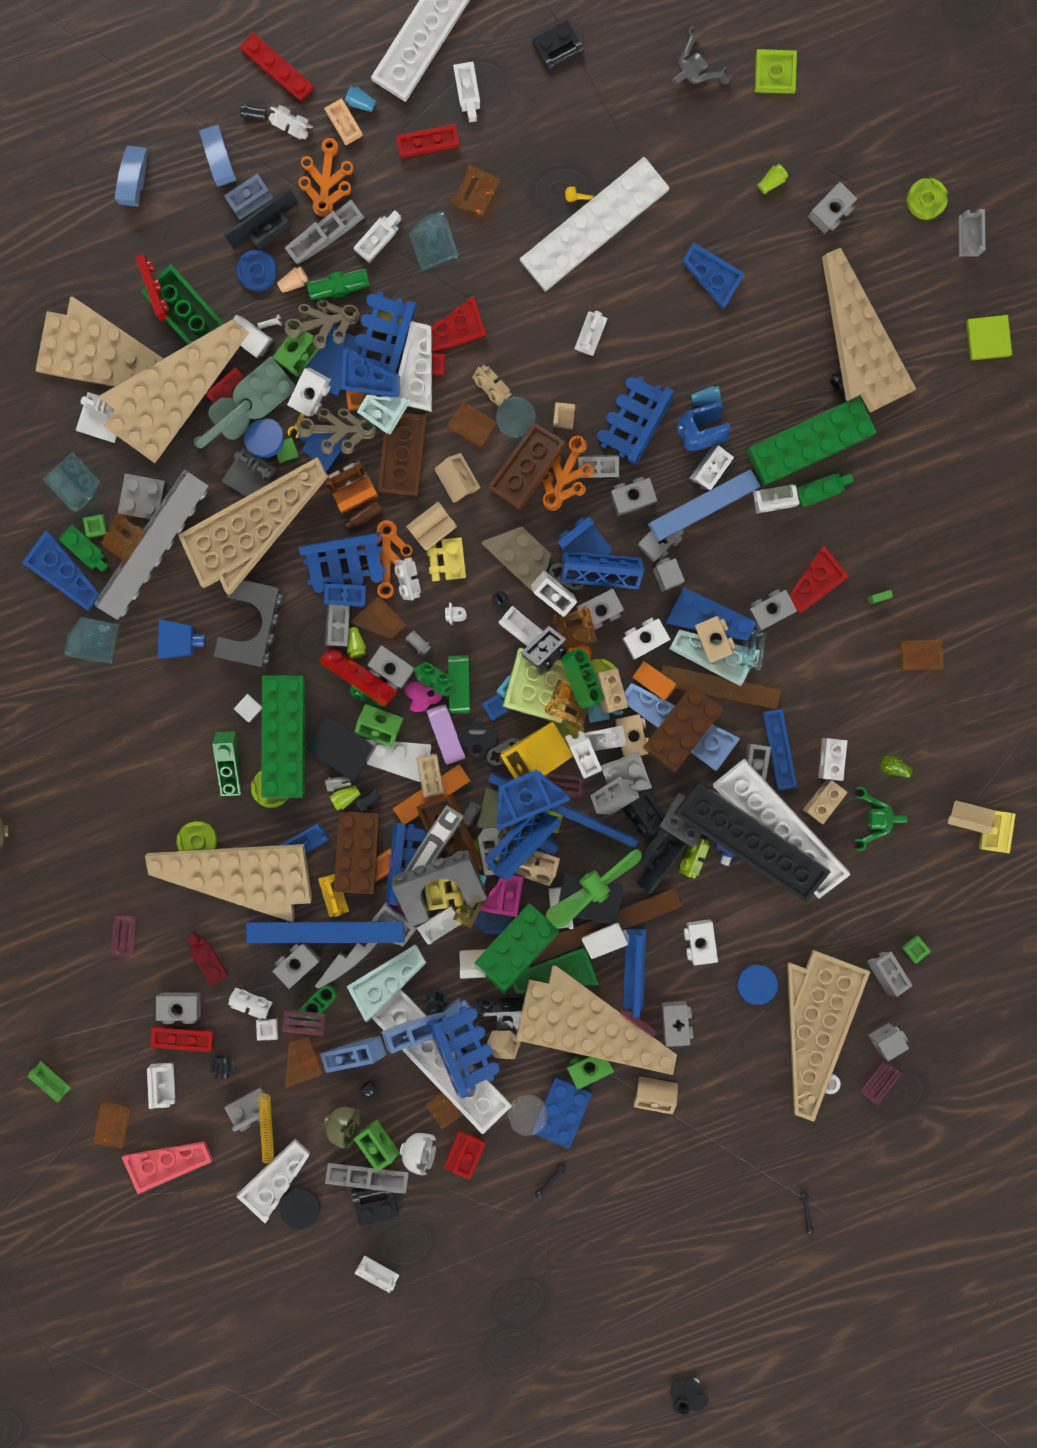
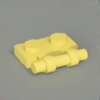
(453, 560)
(438, 897)

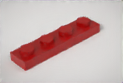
(276, 67)
(358, 676)

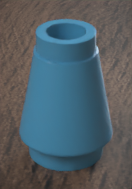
(359, 99)
(707, 396)

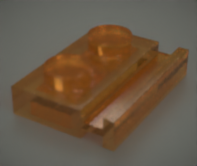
(472, 424)
(922, 655)
(443, 1110)
(111, 1125)

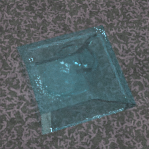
(433, 241)
(92, 640)

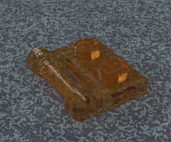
(481, 193)
(119, 543)
(578, 634)
(564, 695)

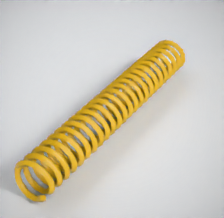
(268, 1129)

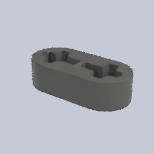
(569, 573)
(498, 749)

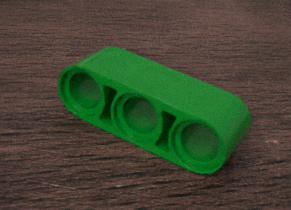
(582, 678)
(460, 692)
(319, 1000)

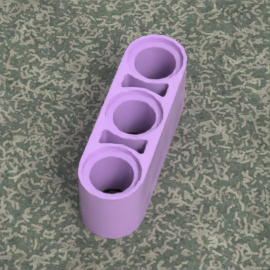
(445, 734)

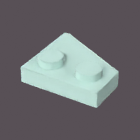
(383, 411)

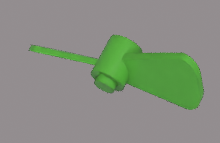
(593, 890)

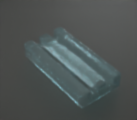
(750, 663)

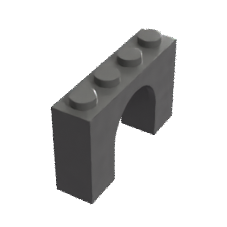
(255, 650)
(455, 868)

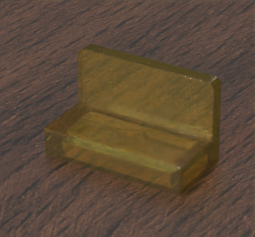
(466, 915)

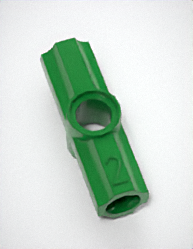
(338, 284)

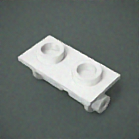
(282, 118)
(591, 333)
(404, 570)
(455, 614)
(242, 999)
(377, 1274)

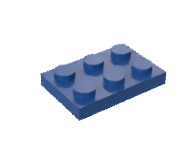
(565, 1111)

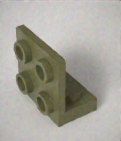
(489, 810)

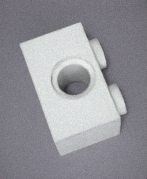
(301, 401)
(553, 593)
(657, 637)
(832, 759)
(706, 953)

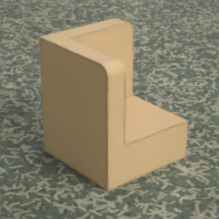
(564, 415)
(503, 1044)

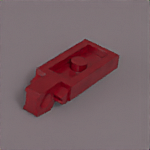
(206, 959)

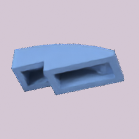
(217, 155)
(131, 176)
(409, 1033)

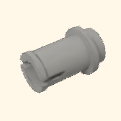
(418, 643)
(337, 783)

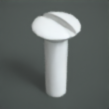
(277, 320)

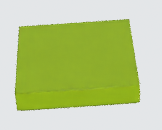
(775, 71)
(989, 337)

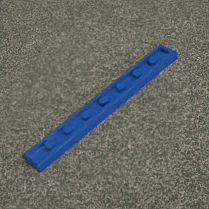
(581, 818)
(325, 932)

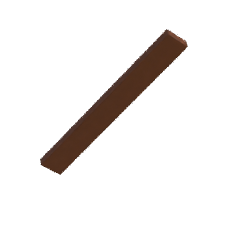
(627, 917)

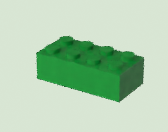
(187, 310)
(516, 948)

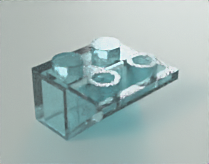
(72, 482)

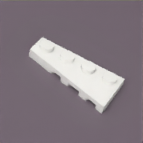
(417, 367)
(399, 758)
(266, 1188)

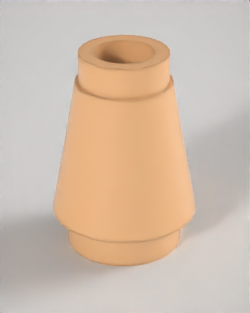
(294, 279)

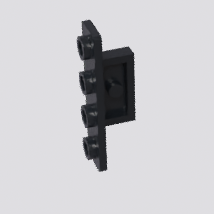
(264, 223)
(659, 858)
(507, 1011)

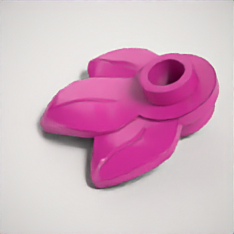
(420, 694)

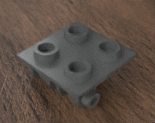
(248, 473)
(677, 826)

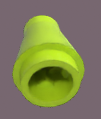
(773, 178)
(355, 646)
(344, 797)

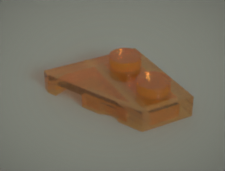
(379, 619)
(301, 1062)

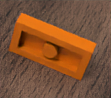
(355, 495)

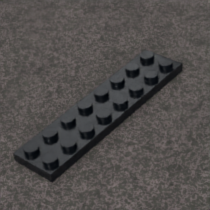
(752, 841)

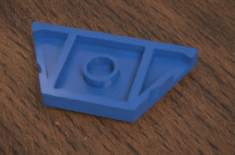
(527, 797)

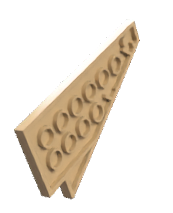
(90, 348)
(864, 349)
(162, 397)
(239, 535)
(254, 877)
(820, 1015)
(579, 1022)

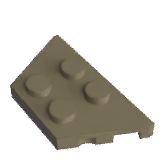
(519, 554)

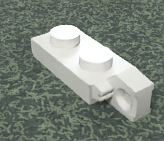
(467, 89)
(378, 236)

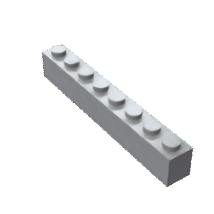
(157, 537)

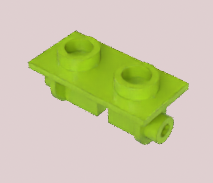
(690, 865)

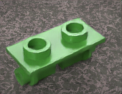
(49, 1082)

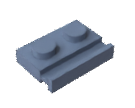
(248, 197)

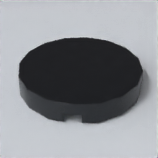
(300, 1208)

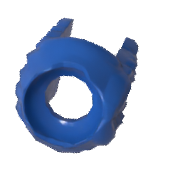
(706, 438)

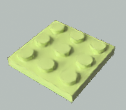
(532, 692)

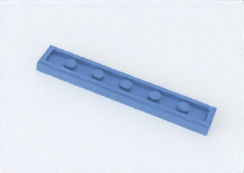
(704, 505)

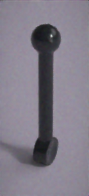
(561, 1169)
(804, 1195)

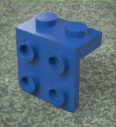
(583, 539)

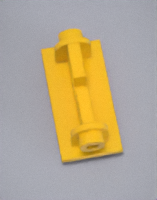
(334, 901)

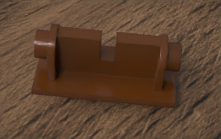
(345, 477)

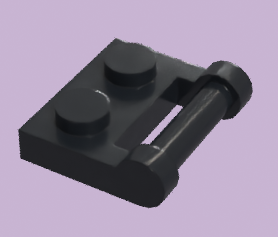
(555, 40)
(374, 1210)

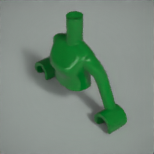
(878, 819)

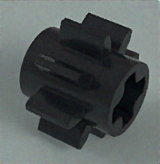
(435, 1000)
(222, 1066)

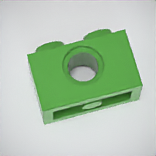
(296, 353)
(378, 725)
(585, 1077)
(376, 1145)

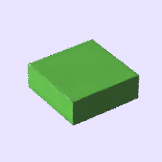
(288, 451)
(95, 526)
(880, 597)
(916, 949)

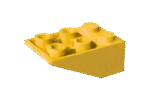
(539, 751)

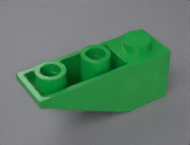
(227, 763)

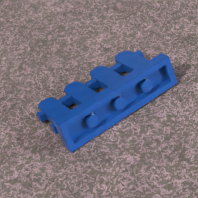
(401, 331)
(644, 412)
(353, 558)
(399, 853)
(455, 1043)

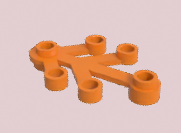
(325, 180)
(565, 476)
(387, 554)

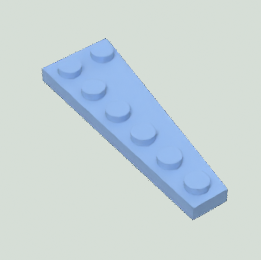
(712, 747)

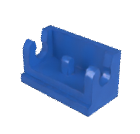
(344, 595)
(310, 838)

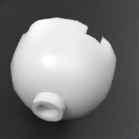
(418, 1152)

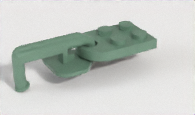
(263, 387)

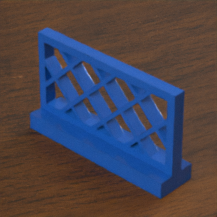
(634, 971)

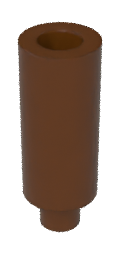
(364, 515)

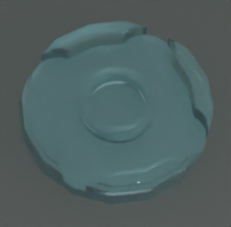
(515, 417)

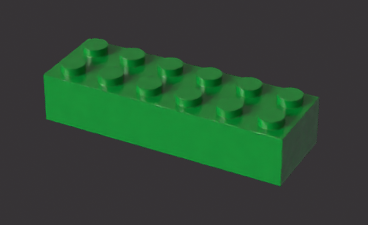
(810, 441)
(283, 736)

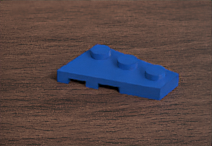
(713, 274)
(366, 376)

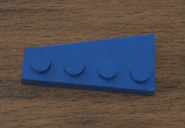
(57, 568)
(695, 609)

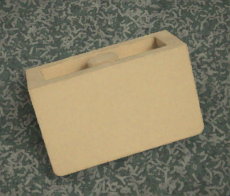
(457, 477)
(431, 526)
(972, 817)
(656, 1095)

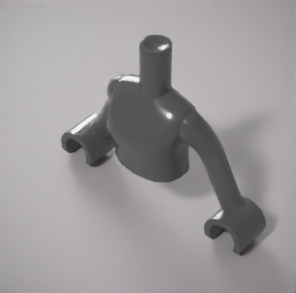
(695, 66)

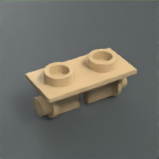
(485, 378)

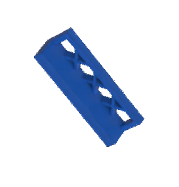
(603, 566)
(522, 846)

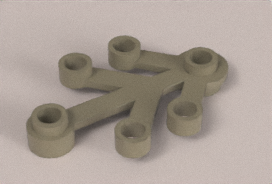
(347, 315)
(360, 429)

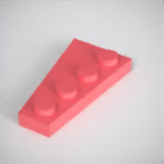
(161, 1165)

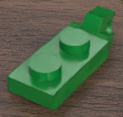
(822, 489)
(84, 548)

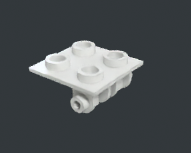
(94, 416)

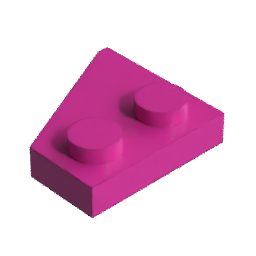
(505, 897)

